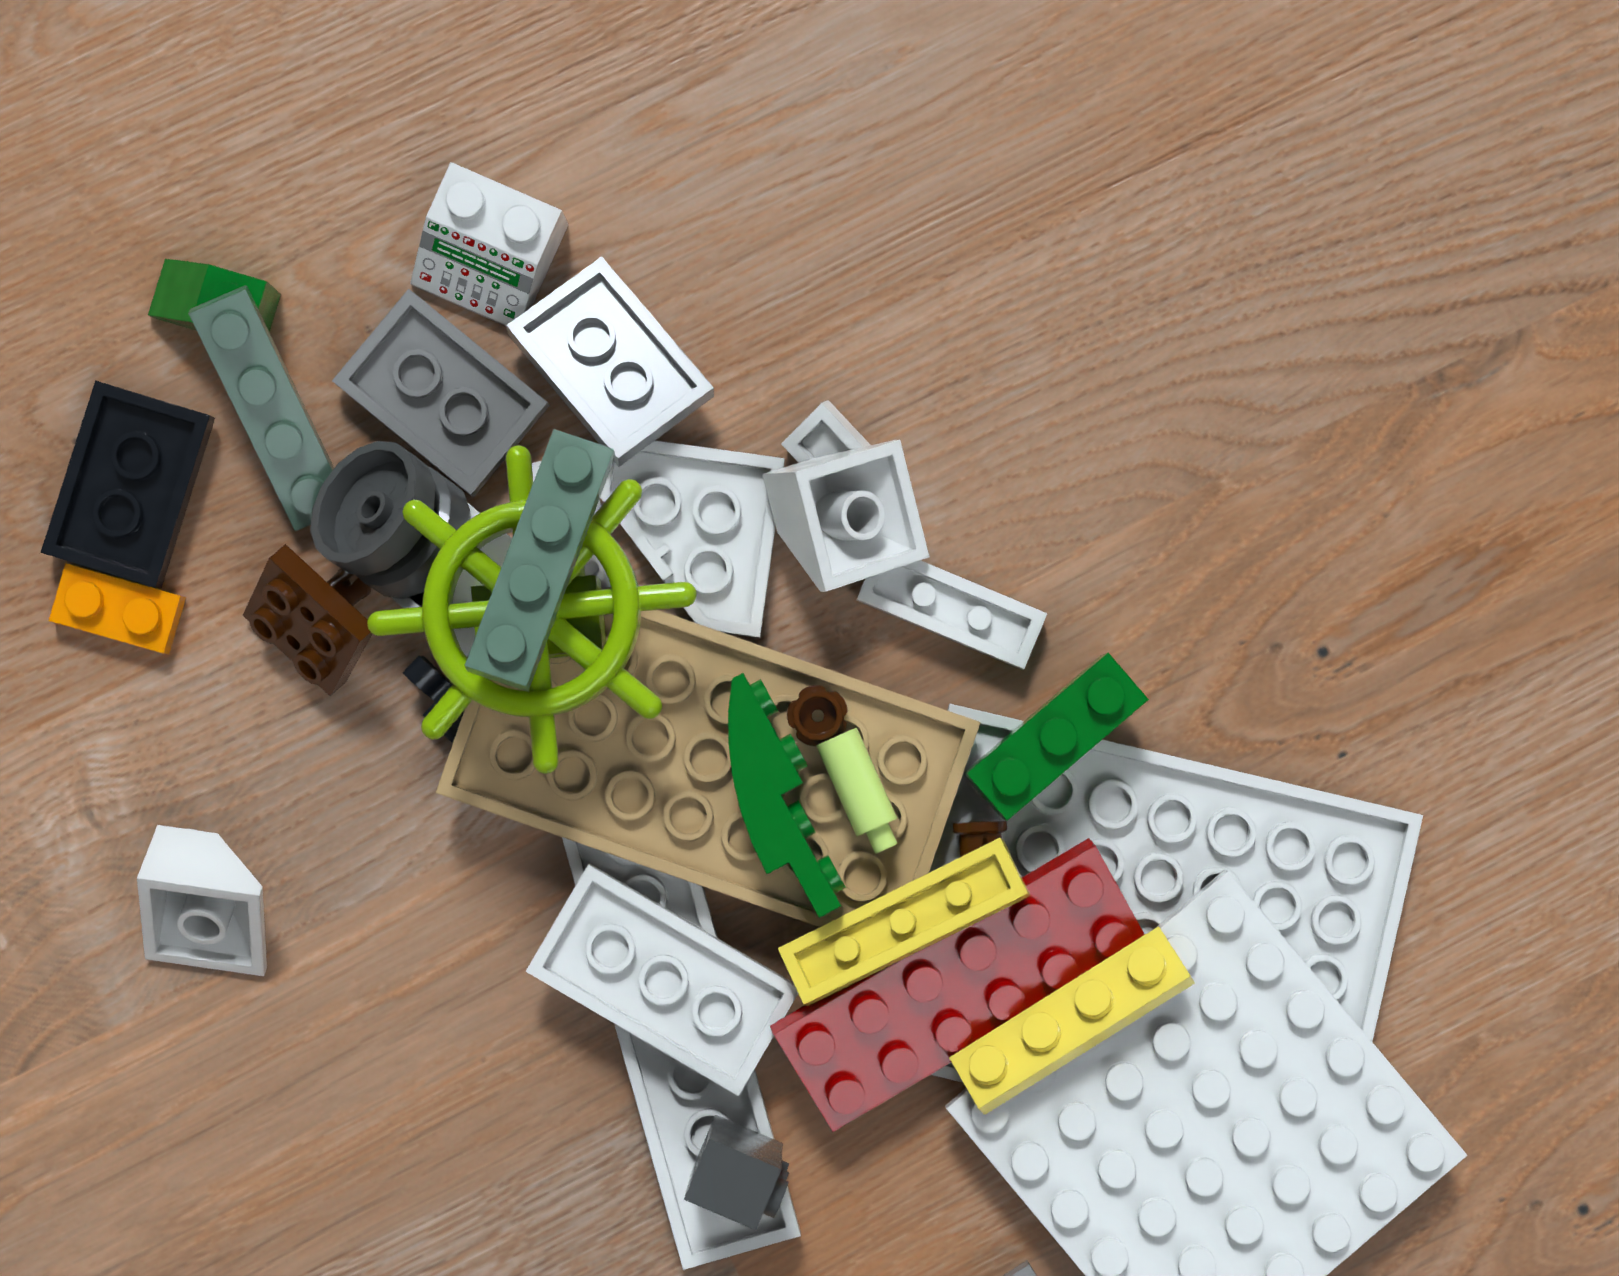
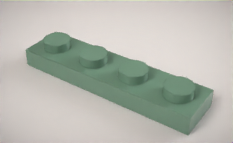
(265, 400)
(540, 560)

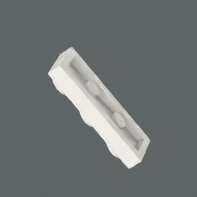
(956, 610)

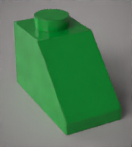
(192, 283)

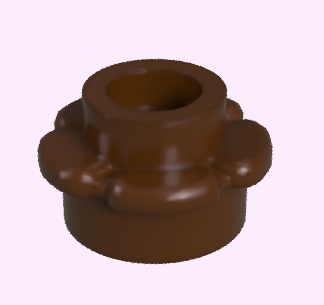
(817, 698)

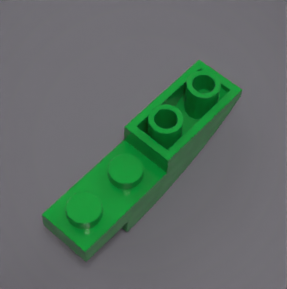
(761, 774)

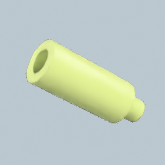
(859, 788)

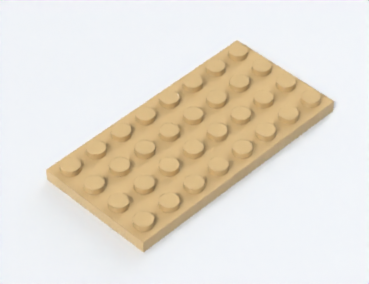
(666, 783)

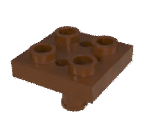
(310, 618)

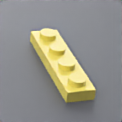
(903, 922)
(1071, 1020)

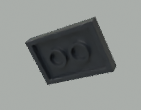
(128, 484)

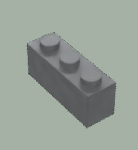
(738, 1174)

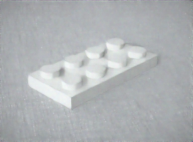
(663, 979)

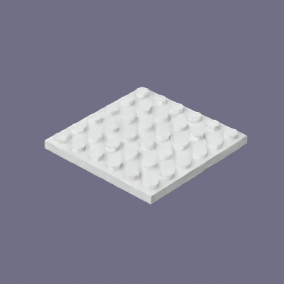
(1224, 1124)

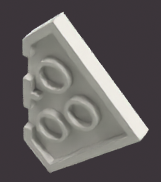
(706, 525)

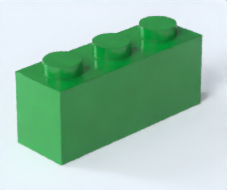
(1055, 736)

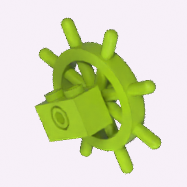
(576, 629)

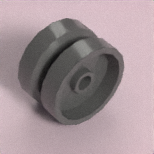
(361, 519)

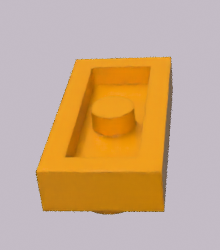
(117, 609)

